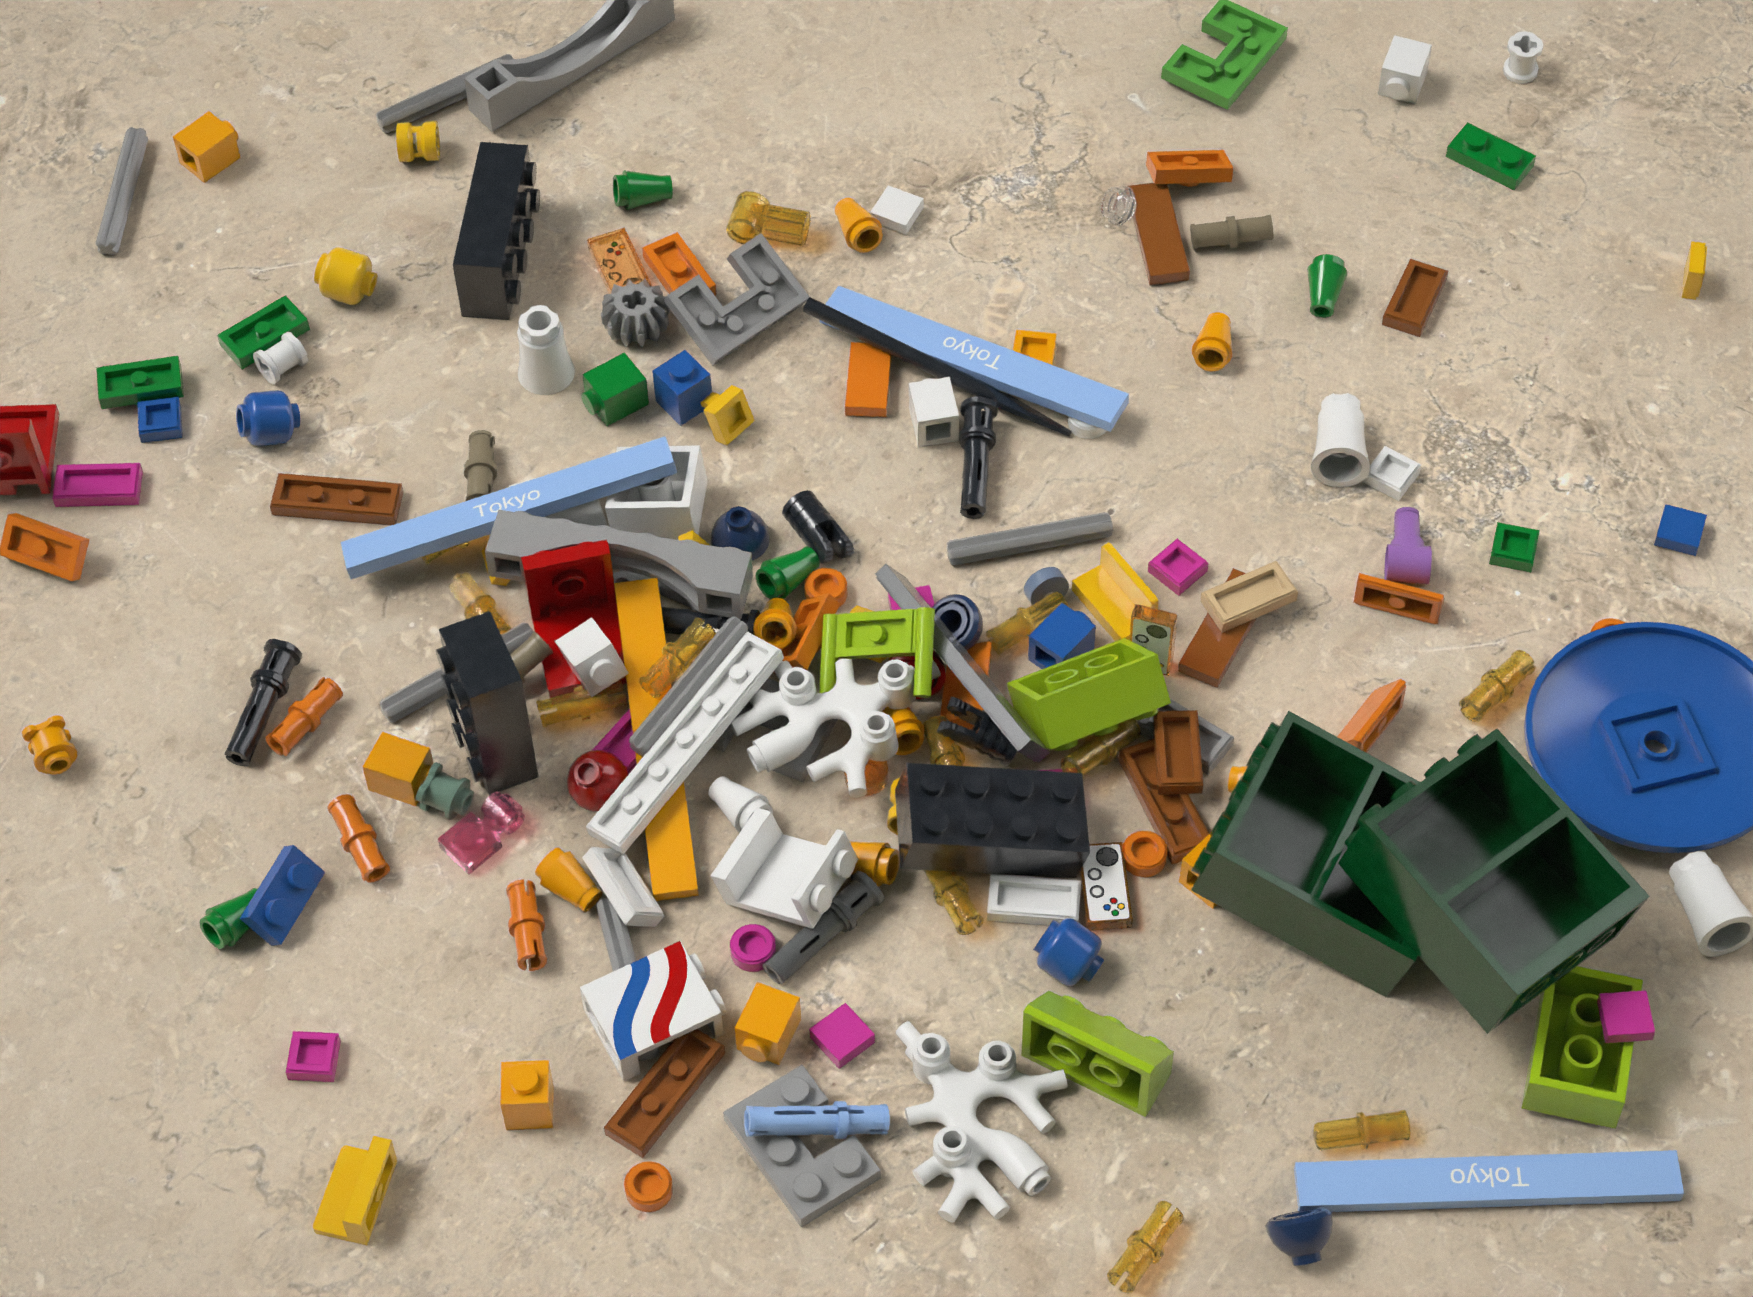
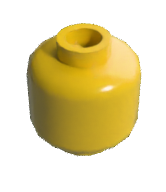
(345, 276)

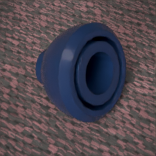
(741, 530)
(961, 618)
(1301, 1234)

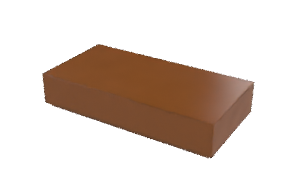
(1415, 297)
(1178, 752)

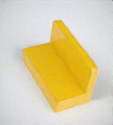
(1112, 592)
(356, 1191)

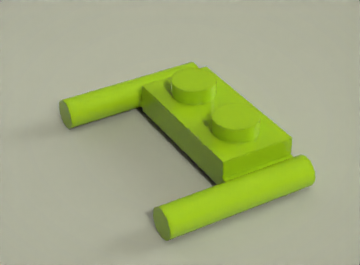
(878, 636)

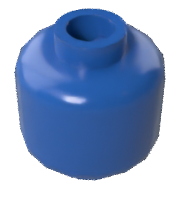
(267, 418)
(1069, 952)

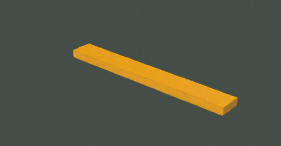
(669, 831)

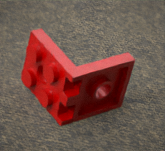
(27, 446)
(563, 605)

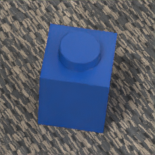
(681, 387)
(1061, 637)

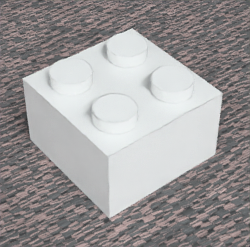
(664, 505)

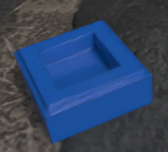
(159, 419)
(1680, 530)

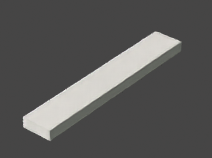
(684, 743)

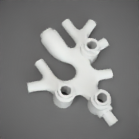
(857, 704)
(964, 1140)

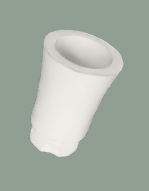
(543, 354)
(1340, 443)
(1711, 905)

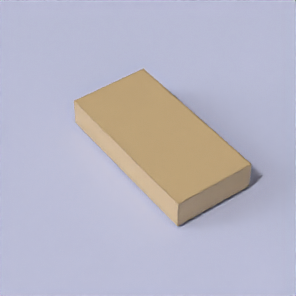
(1249, 596)

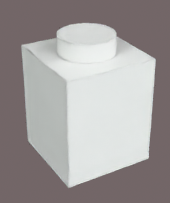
(1404, 69)
(933, 411)
(591, 657)

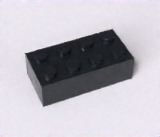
(496, 231)
(487, 703)
(991, 820)

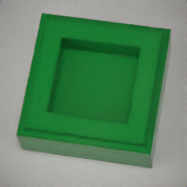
(1514, 547)

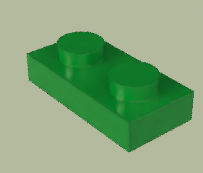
(1490, 156)
(262, 330)
(139, 381)

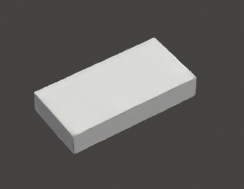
(623, 887)
(1032, 899)

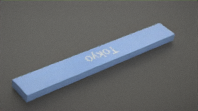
(990, 362)
(537, 497)
(1489, 1181)

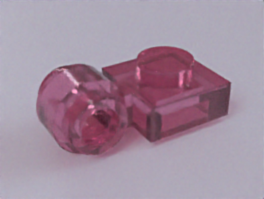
(475, 840)

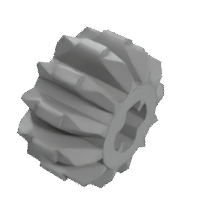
(635, 312)

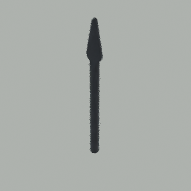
(927, 363)

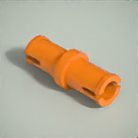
(304, 716)
(358, 838)
(526, 925)

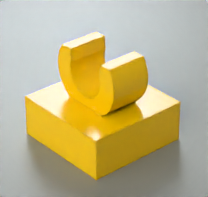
(727, 414)

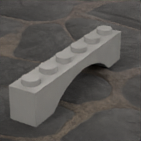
(512, 87)
(706, 575)

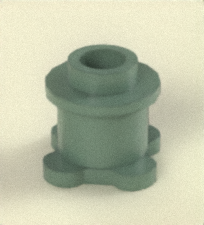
(445, 793)

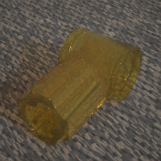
(755, 215)

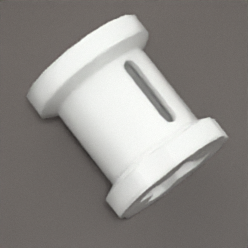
(1522, 64)
(280, 357)

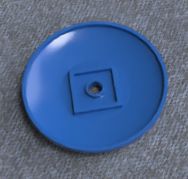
(1637, 686)

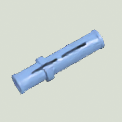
(812, 1120)

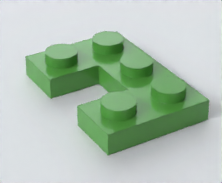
(1250, 45)

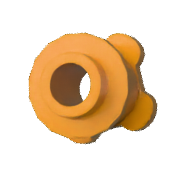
(50, 745)

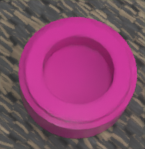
(752, 947)

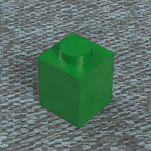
(614, 389)

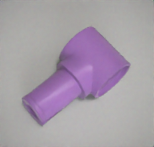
(1407, 556)

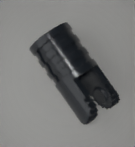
(817, 527)
(983, 737)

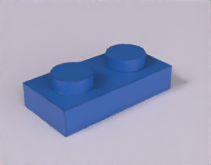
(282, 895)

